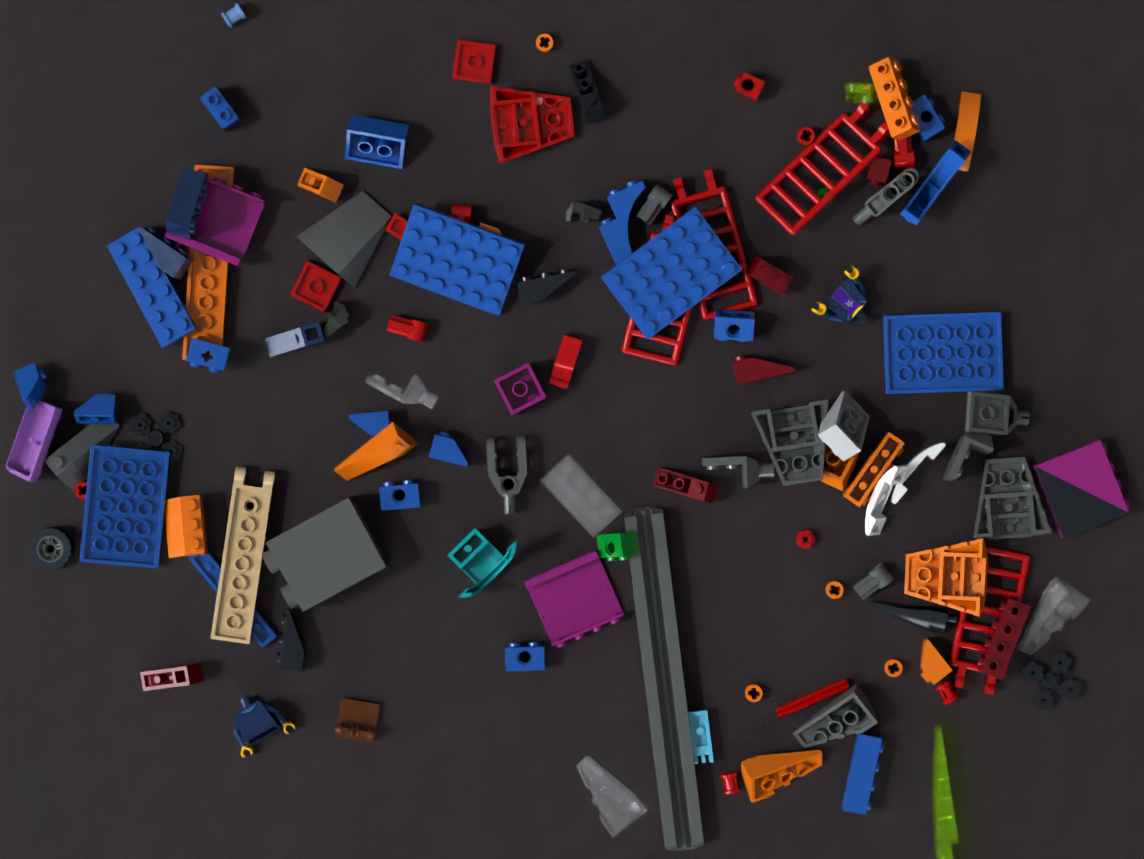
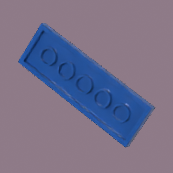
(152, 288)

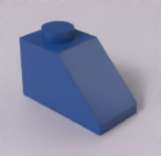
(31, 384)
(98, 410)
(371, 422)
(447, 449)

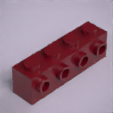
(1003, 638)

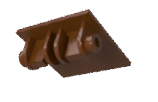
(357, 720)

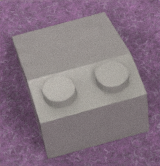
(844, 427)

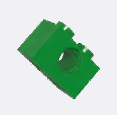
(617, 545)

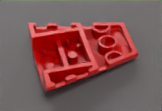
(528, 121)

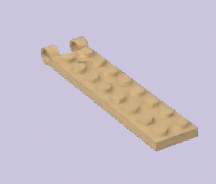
(242, 559)

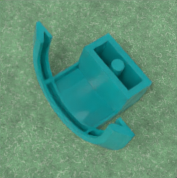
(480, 560)

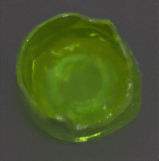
(859, 91)

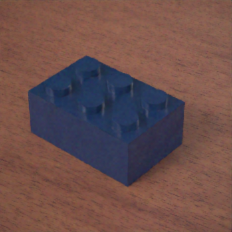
(187, 204)

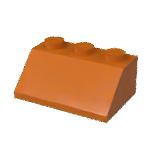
(185, 526)

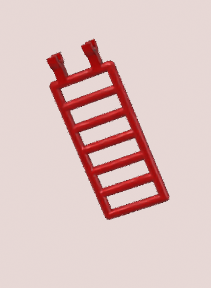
(873, 142)
(731, 228)
(676, 342)
(963, 624)

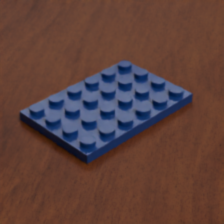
(457, 259)
(671, 273)
(943, 353)
(124, 506)

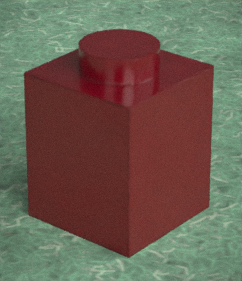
(878, 171)

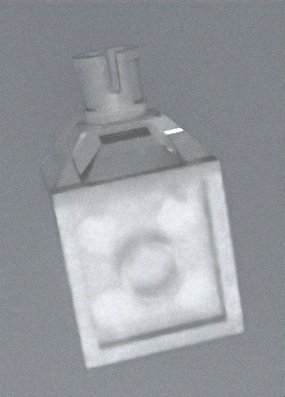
(414, 393)

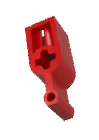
(565, 361)

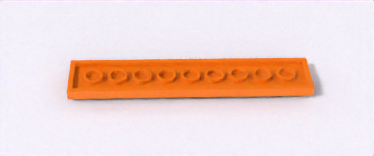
(207, 283)

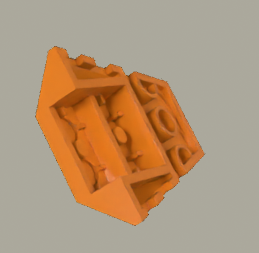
(950, 576)

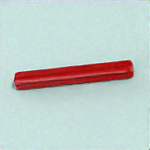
(812, 698)

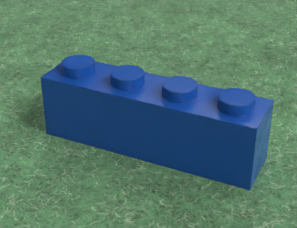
(861, 773)

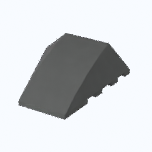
(348, 236)
(794, 441)
(1009, 502)

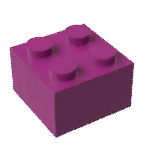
(520, 389)

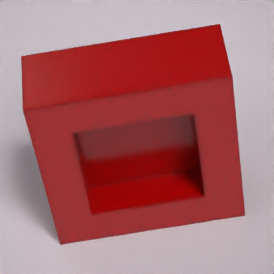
(396, 226)

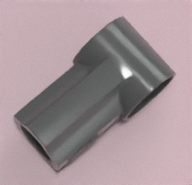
(656, 201)
(877, 578)

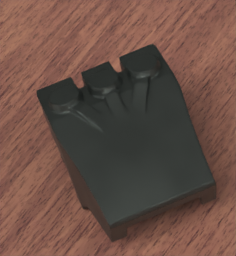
(586, 212)
(333, 323)

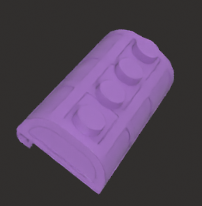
(33, 441)

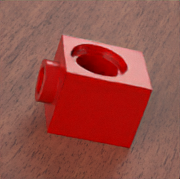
(757, 86)

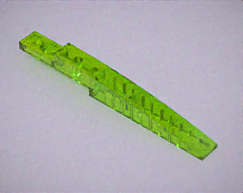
(942, 805)

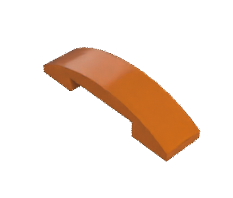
(967, 123)

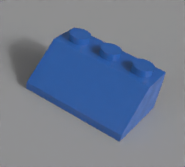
(376, 141)

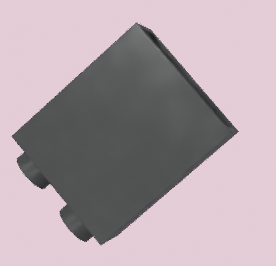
(324, 555)

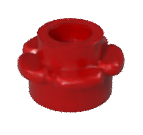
(800, 539)

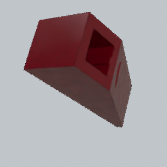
(685, 485)

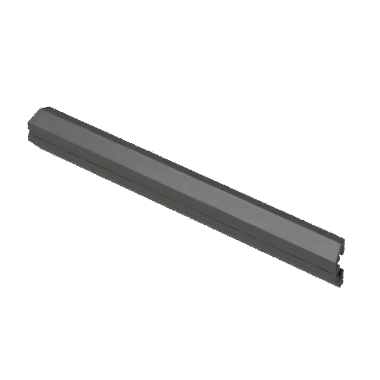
(664, 681)

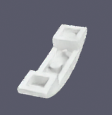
(931, 451)
(874, 519)

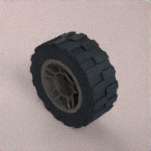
(47, 559)

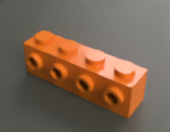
(894, 98)
(873, 468)

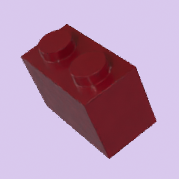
(769, 275)

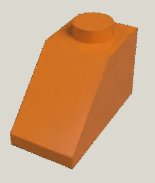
(320, 185)
(932, 664)

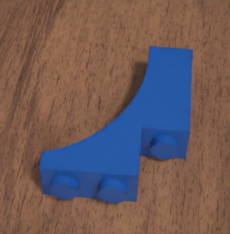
(935, 182)
(616, 231)

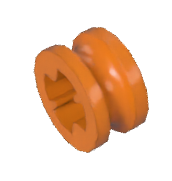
(550, 43)
(832, 595)
(895, 673)
(758, 689)

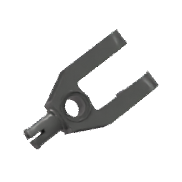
(885, 197)
(492, 460)

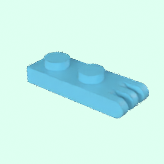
(700, 735)

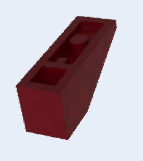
(754, 369)
(172, 676)

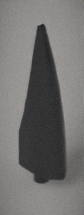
(924, 617)

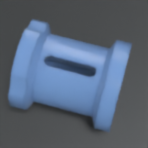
(233, 15)

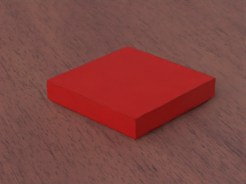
(474, 61)
(316, 286)

